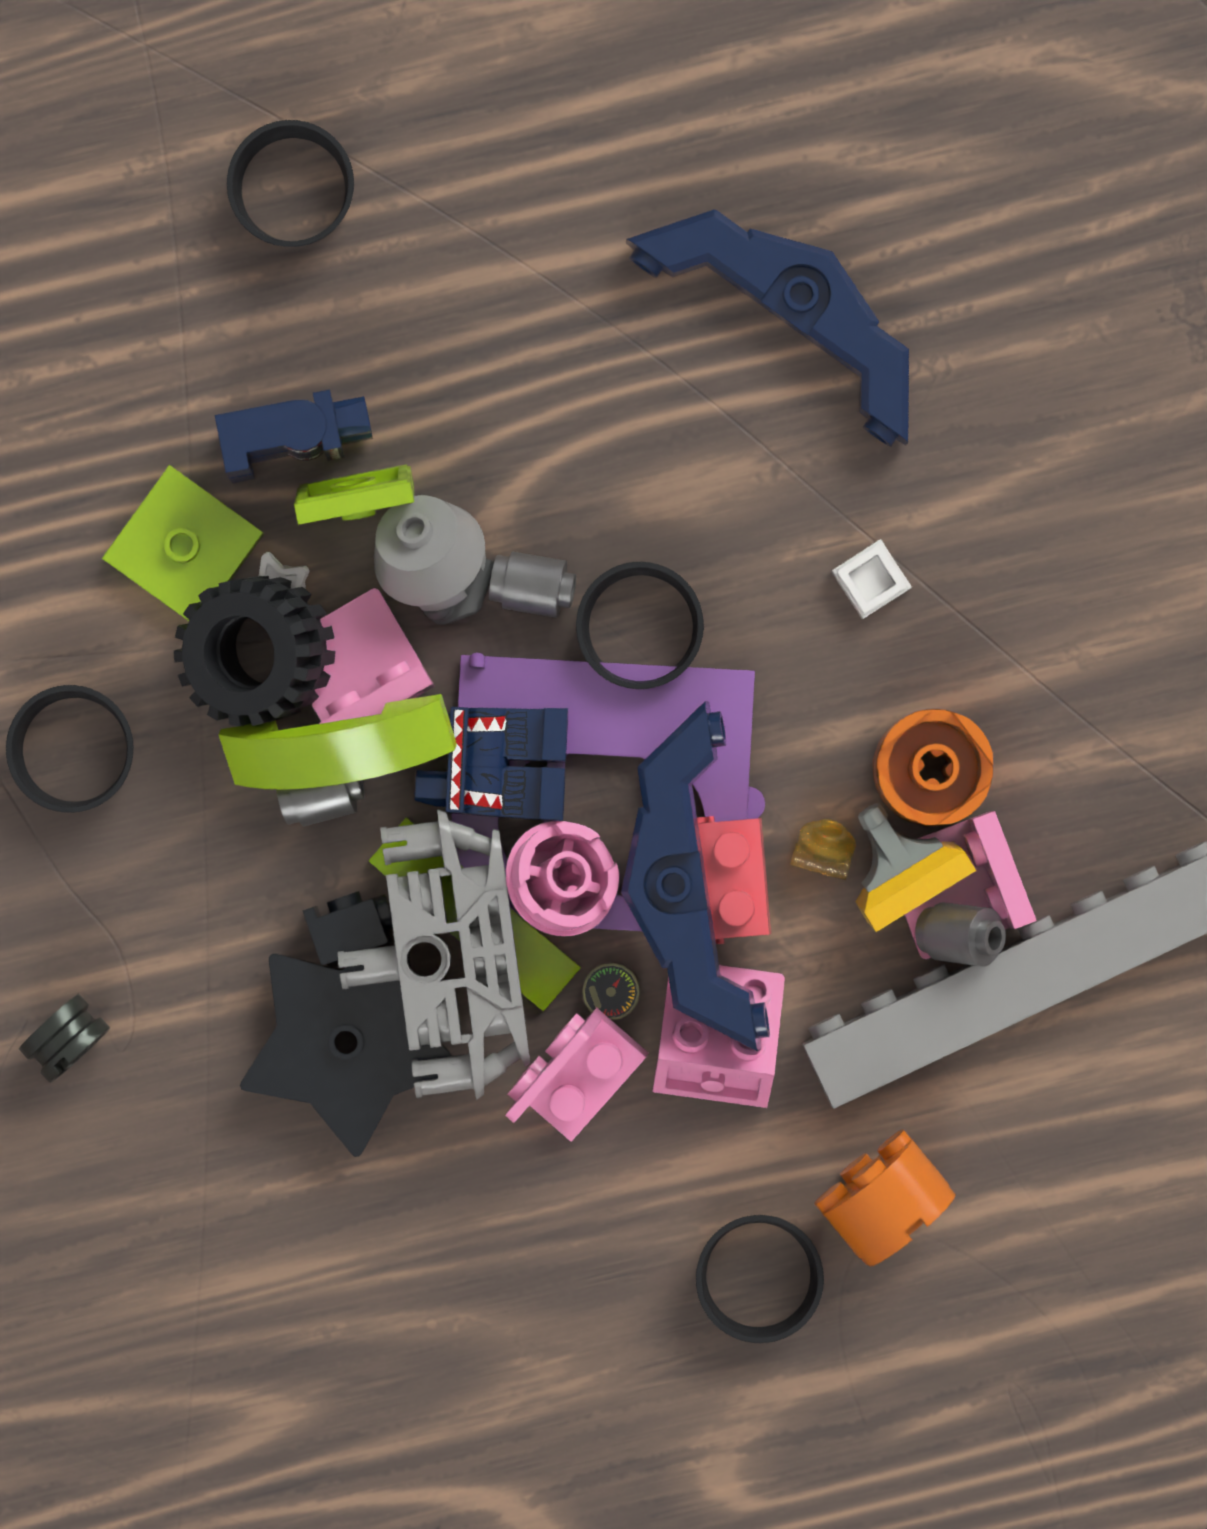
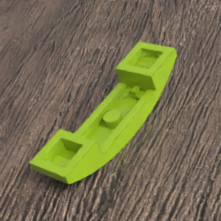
(341, 750)
(541, 964)

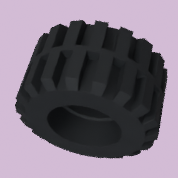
(212, 659)

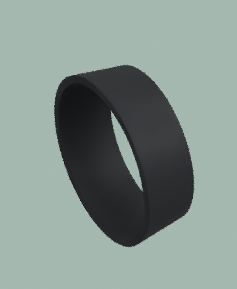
(271, 133)
(637, 569)
(16, 737)
(773, 1332)

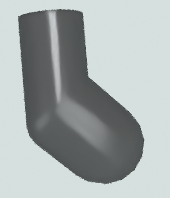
(471, 604)

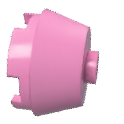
(561, 878)

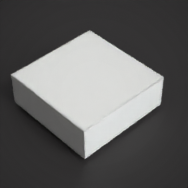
(871, 579)

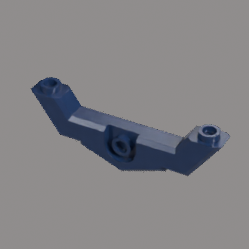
(805, 291)
(669, 884)

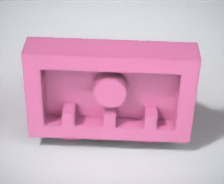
(371, 661)
(994, 882)
(711, 1065)
(585, 1071)

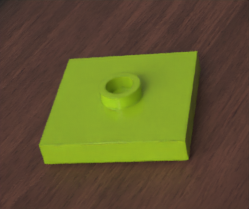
(354, 495)
(182, 542)

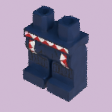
(292, 430)
(480, 768)

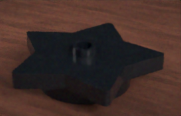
(302, 1055)

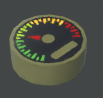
(611, 990)

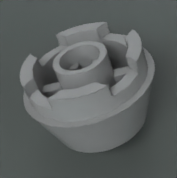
(428, 553)

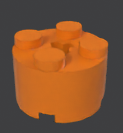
(966, 770)
(885, 1199)

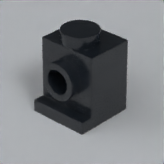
(349, 925)

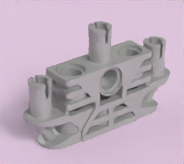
(486, 949)

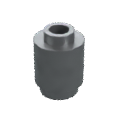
(532, 584)
(319, 803)
(960, 933)

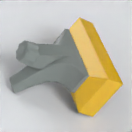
(905, 870)

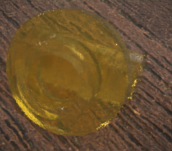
(824, 848)

